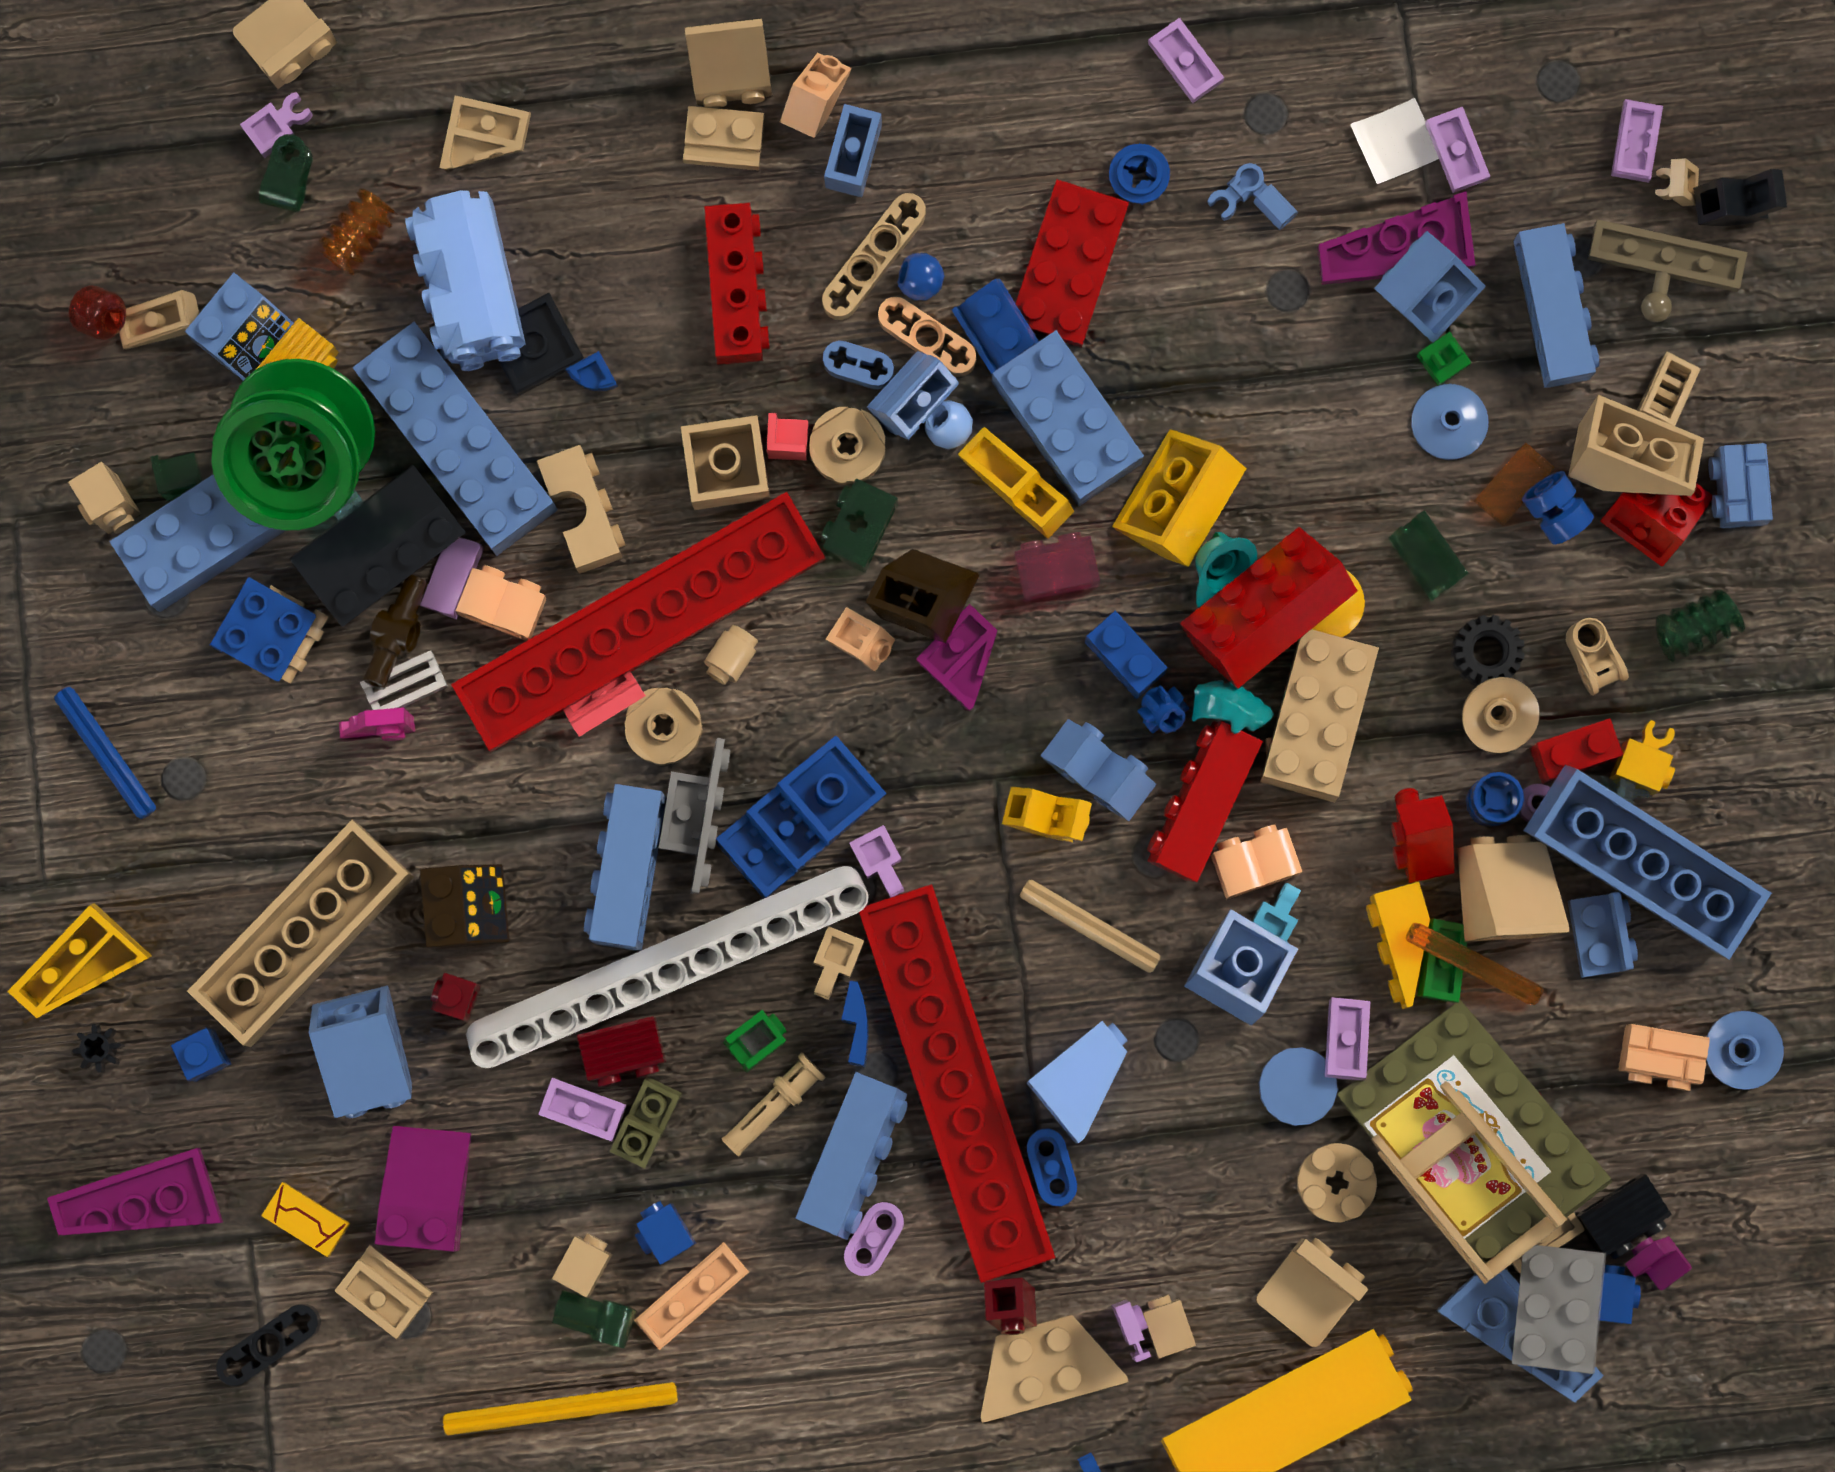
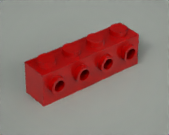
(734, 283)
(1204, 800)

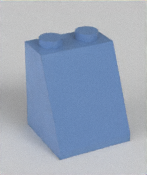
(360, 1052)

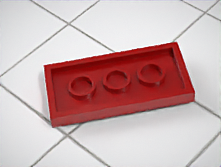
(1070, 261)

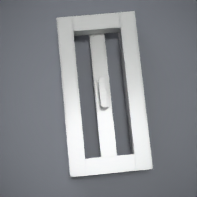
(417, 695)

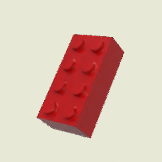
(1269, 607)

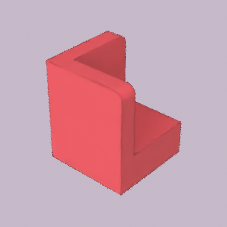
(787, 438)

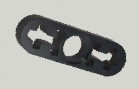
(249, 1370)

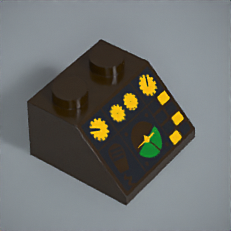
(464, 906)

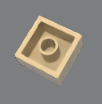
(725, 462)

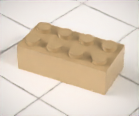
(1319, 715)

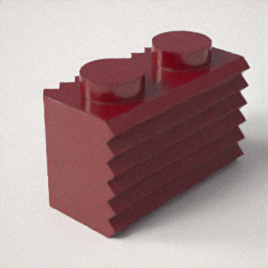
(622, 1050)

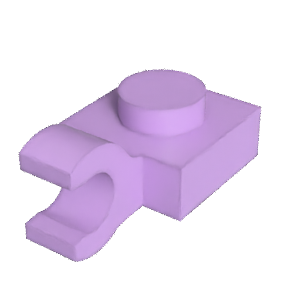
(877, 856)

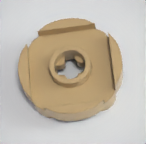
(852, 424)
(662, 748)
(1317, 1194)

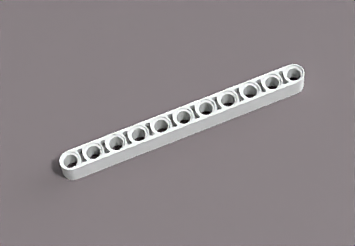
(656, 982)

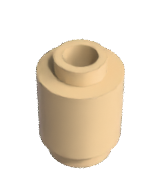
(730, 655)

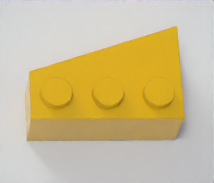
(79, 960)

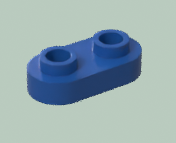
(1051, 1167)

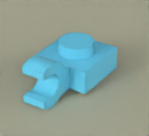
(1276, 917)

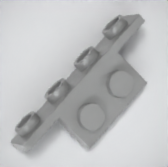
(689, 814)

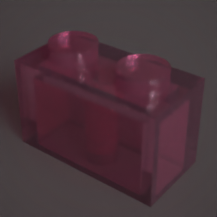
(1056, 567)

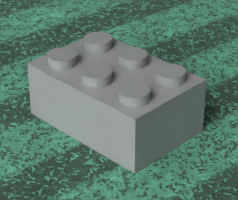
(1559, 1309)

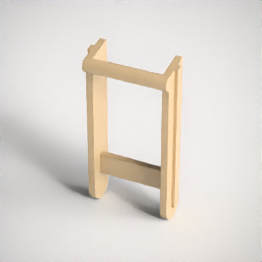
(1442, 1144)

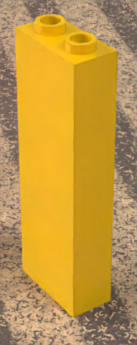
(1295, 1412)

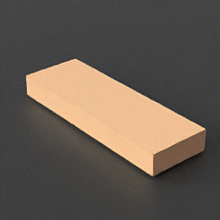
(691, 1296)

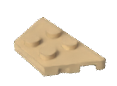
(1046, 1367)

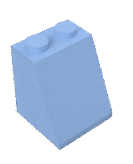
(1080, 1078)

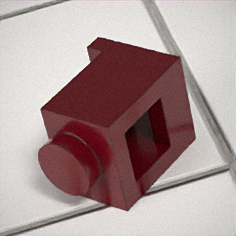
(455, 996)

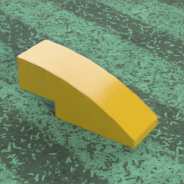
(1016, 482)

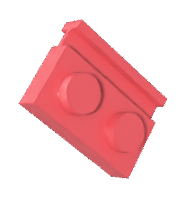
(604, 703)

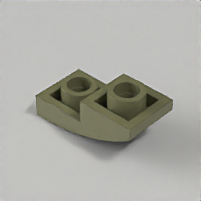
(646, 1122)

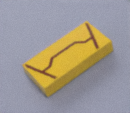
(305, 1219)

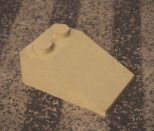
(729, 63)
(1634, 452)

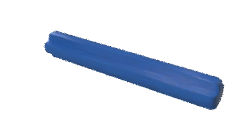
(105, 752)

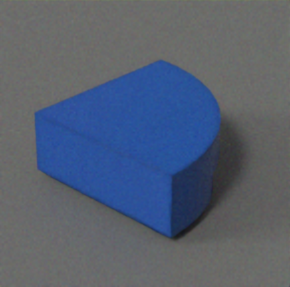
(592, 373)

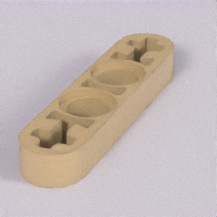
(870, 254)

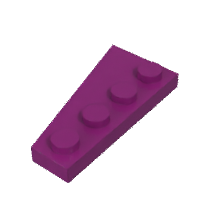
(150, 1196)

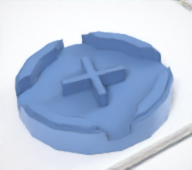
(1296, 1087)

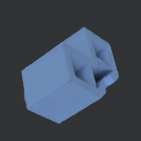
(1111, 779)

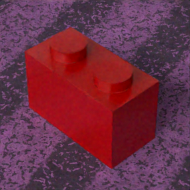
(1578, 748)

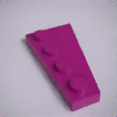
(1376, 249)

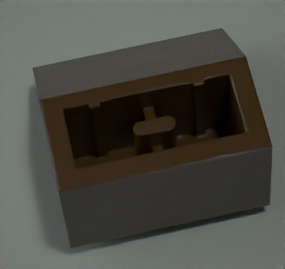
(922, 593)

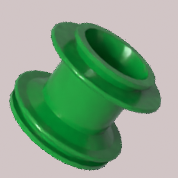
(318, 477)

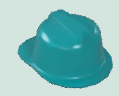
(1220, 563)

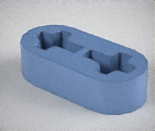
(860, 355)

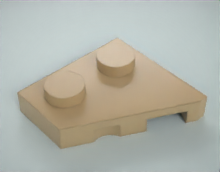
(482, 132)

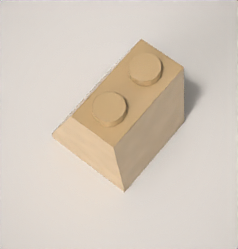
(1509, 890)

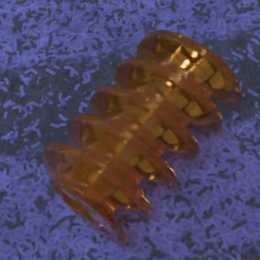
(356, 230)

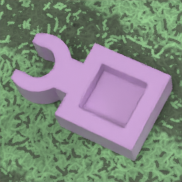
(270, 124)

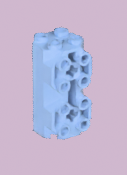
(466, 280)

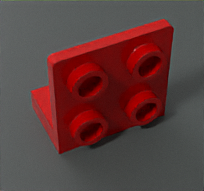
(1656, 521)

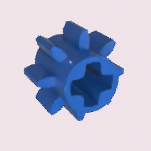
(1163, 709)

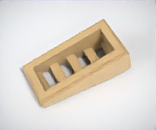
(1677, 402)

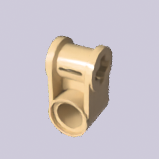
(1595, 658)

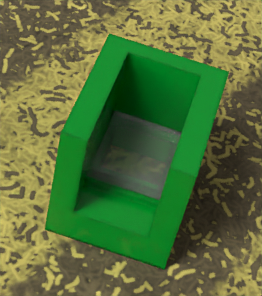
(756, 1040)

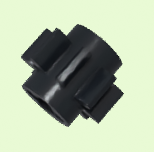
(87, 1050)

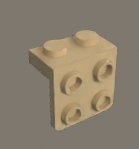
(284, 38)
(1311, 1291)

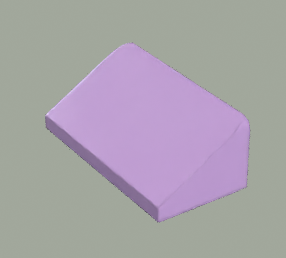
(451, 576)

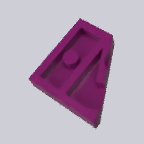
(963, 658)

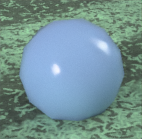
(949, 425)

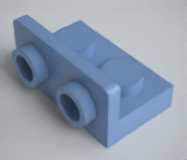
(1602, 934)

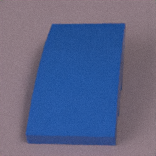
(800, 817)

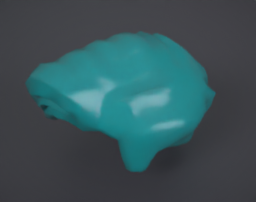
(1230, 704)

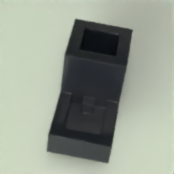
(1740, 200)

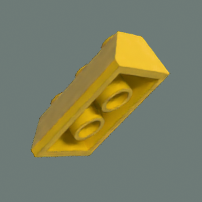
(1179, 496)

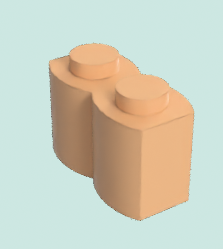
(501, 603)
(1255, 862)

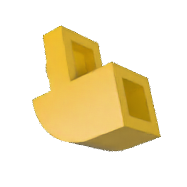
(1047, 814)

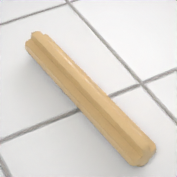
(1090, 926)

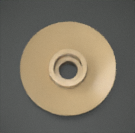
(1509, 729)

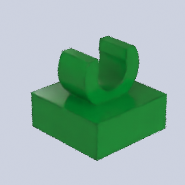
(1444, 359)

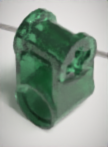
(286, 181)

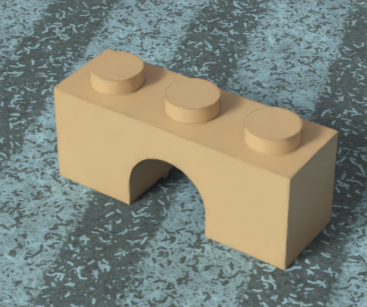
(571, 476)

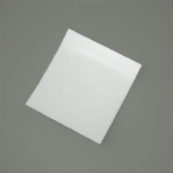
(1395, 141)

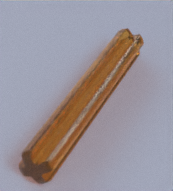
(1474, 963)

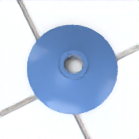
(1440, 438)
(1763, 1046)

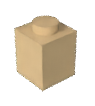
(583, 1264)
(1168, 1326)

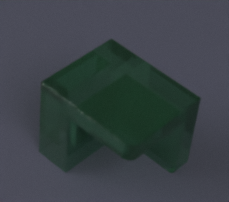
(176, 474)

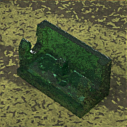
(1428, 556)

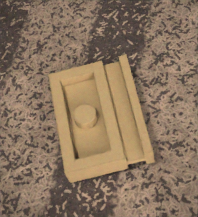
(723, 138)
(383, 1291)

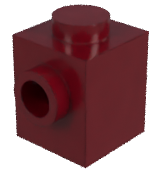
(1010, 1305)

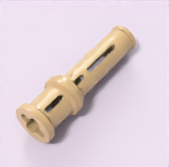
(786, 1091)

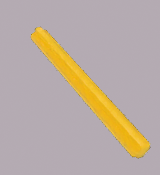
(560, 1408)

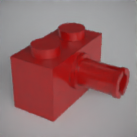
(1422, 836)

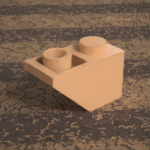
(815, 94)

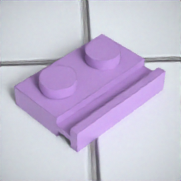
(1131, 1324)

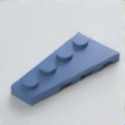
(1490, 1315)

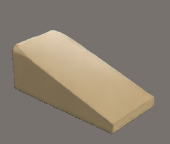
(159, 319)

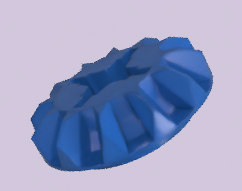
(1131, 158)

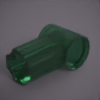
(603, 1320)

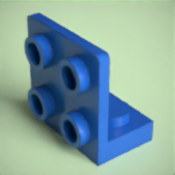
(263, 629)

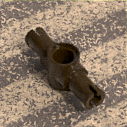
(395, 632)

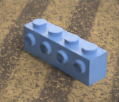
(1555, 305)
(852, 1156)

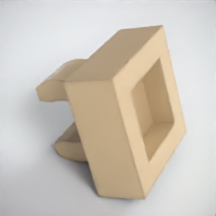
(1683, 179)

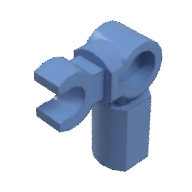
(1248, 183)

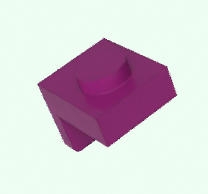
(1660, 1261)

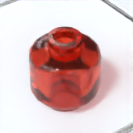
(97, 312)

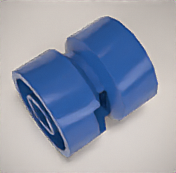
(1560, 511)
(1495, 799)

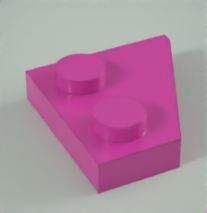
(388, 723)

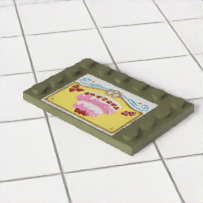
(1471, 1185)

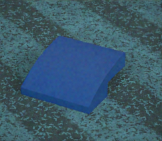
(856, 1014)

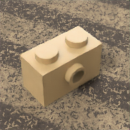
(104, 499)

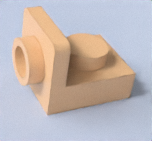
(861, 639)

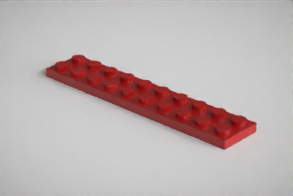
(638, 621)
(956, 1083)

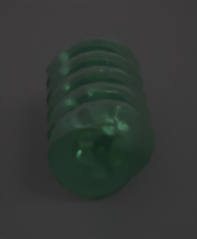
(1698, 622)

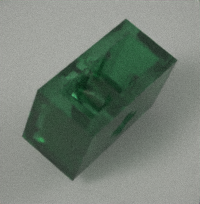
(859, 547)

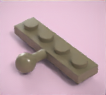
(1666, 258)

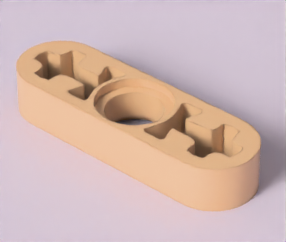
(910, 311)

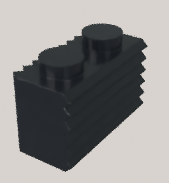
(1624, 1216)

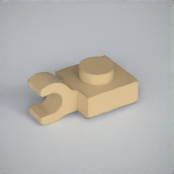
(837, 956)

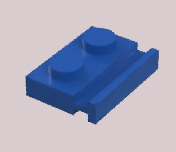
(995, 325)

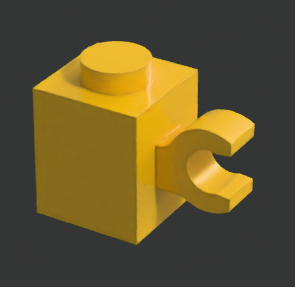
(1644, 762)

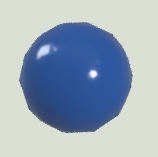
(920, 276)

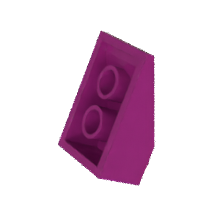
(423, 1189)

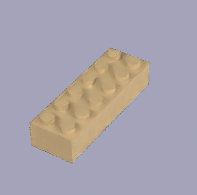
(300, 934)

